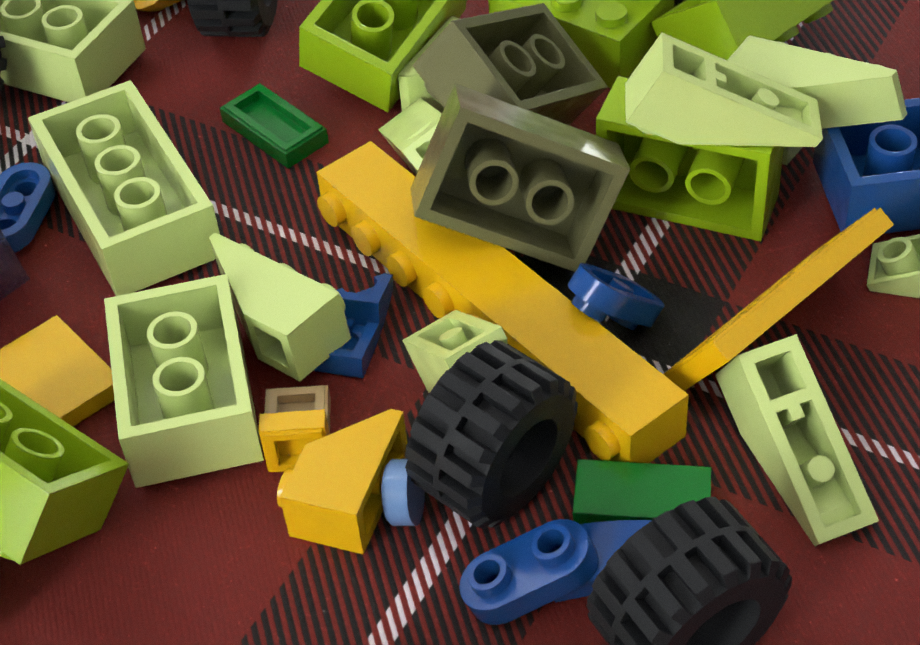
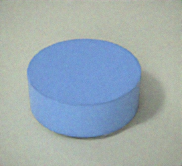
(400, 496)

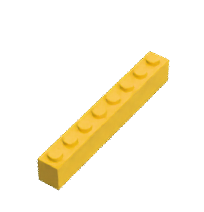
(623, 401)

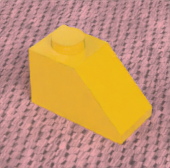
(338, 483)

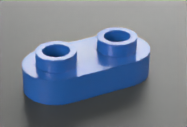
(24, 202)
(612, 294)
(526, 573)

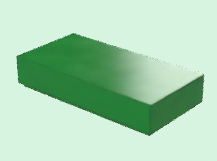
(274, 125)
(635, 489)

